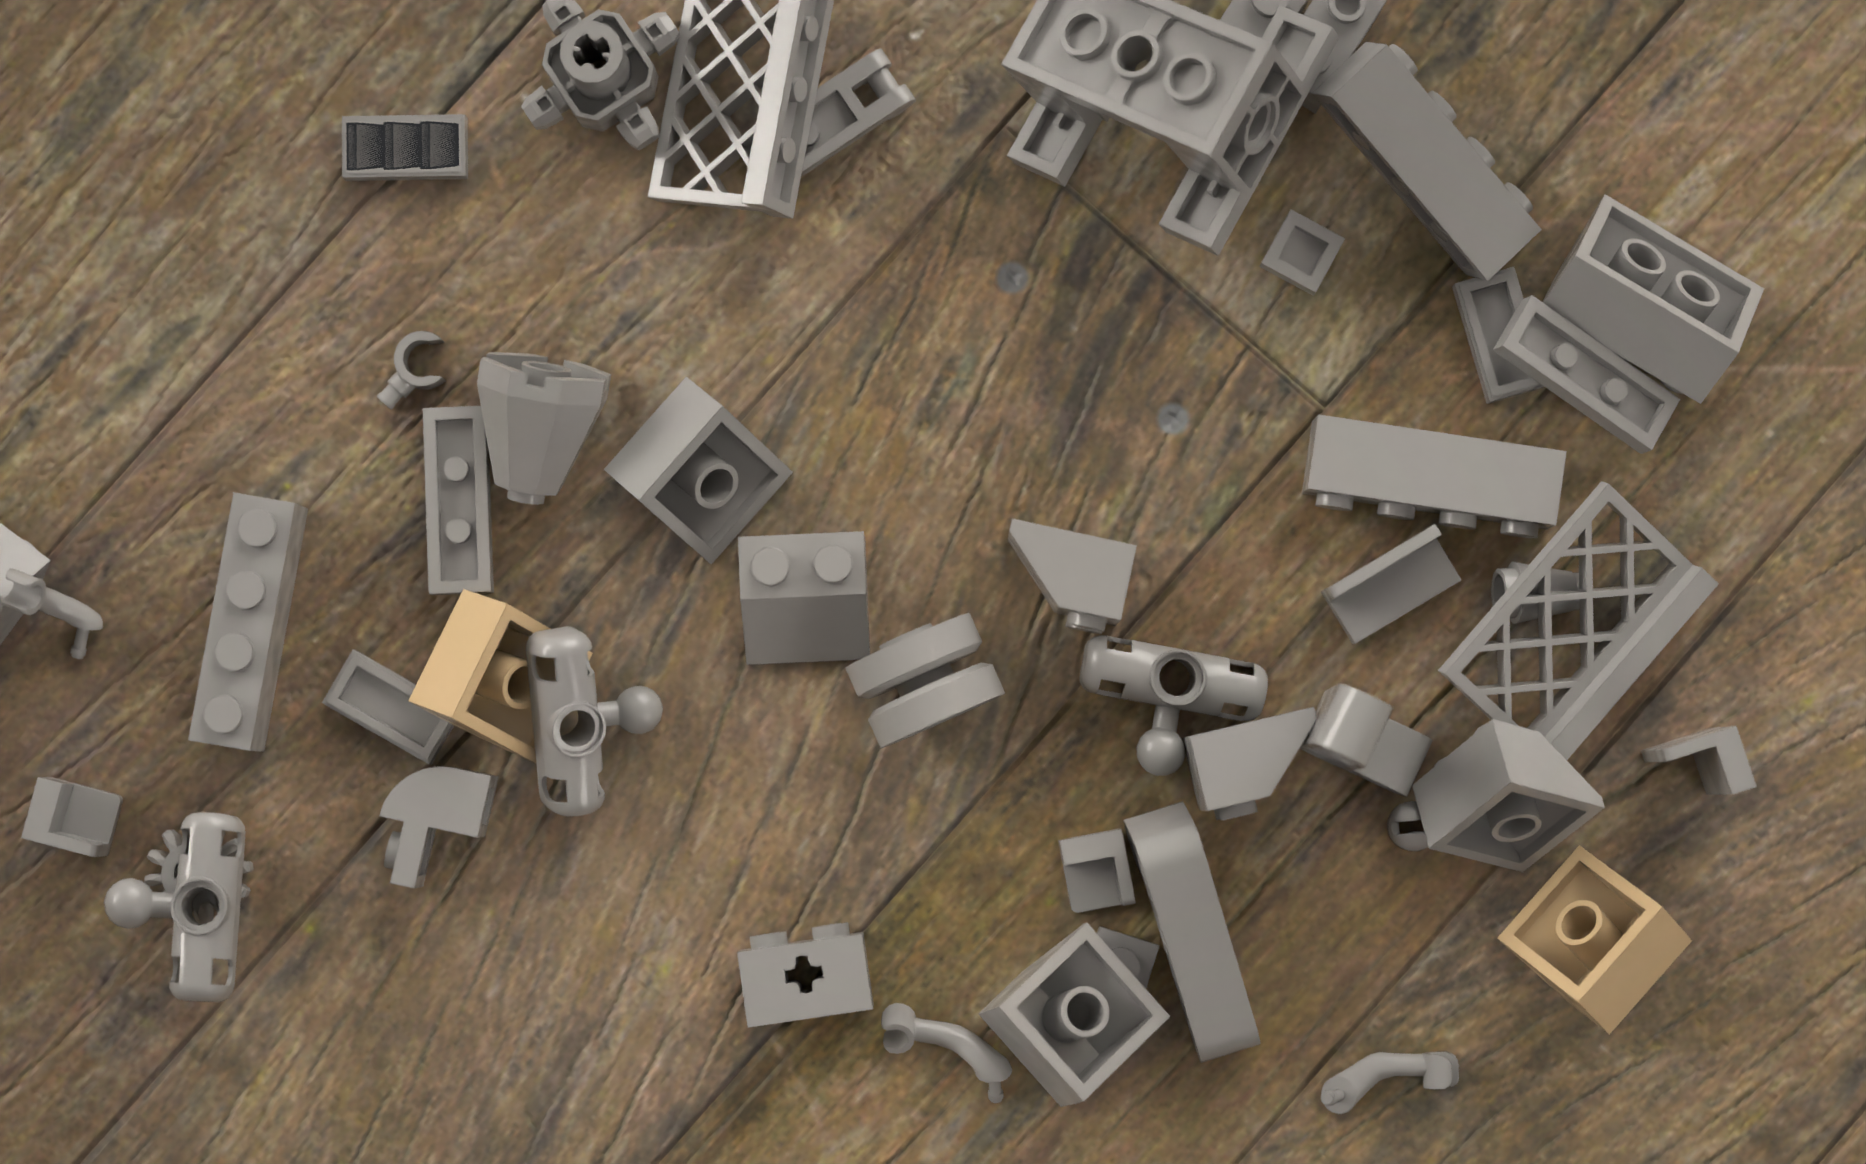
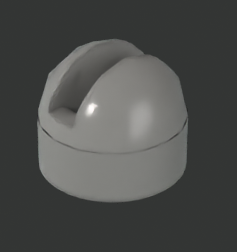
(1409, 841)

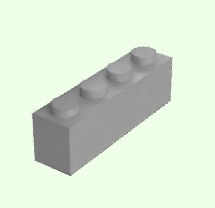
(1428, 159)
(1433, 473)
(248, 622)

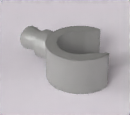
(403, 381)

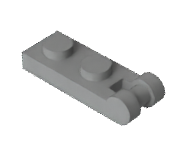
(840, 116)

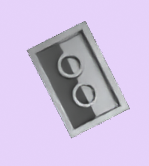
(1654, 299)

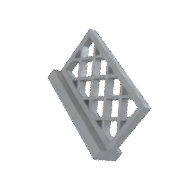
(782, 89)
(1624, 650)

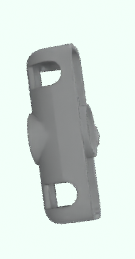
(1210, 685)
(578, 754)
(194, 945)

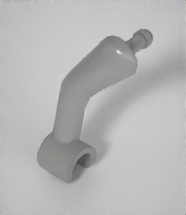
(31, 595)
(905, 1028)
(1349, 1086)

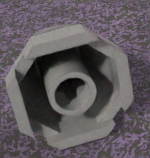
(537, 419)

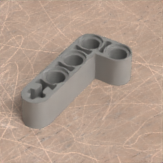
(1360, 738)
(1193, 930)

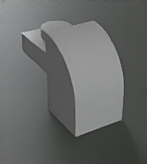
(433, 800)

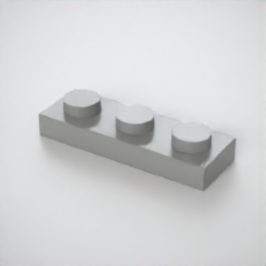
(1586, 374)
(457, 501)

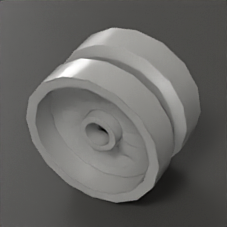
(923, 676)

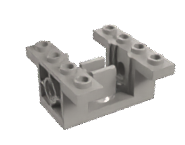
(1206, 93)

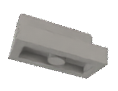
(1391, 585)
(1717, 756)

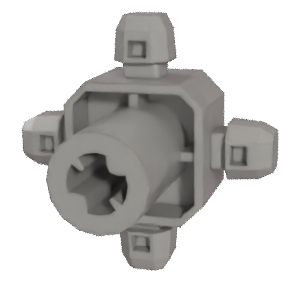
(611, 92)

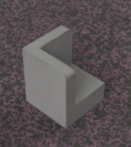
(72, 817)
(1096, 870)

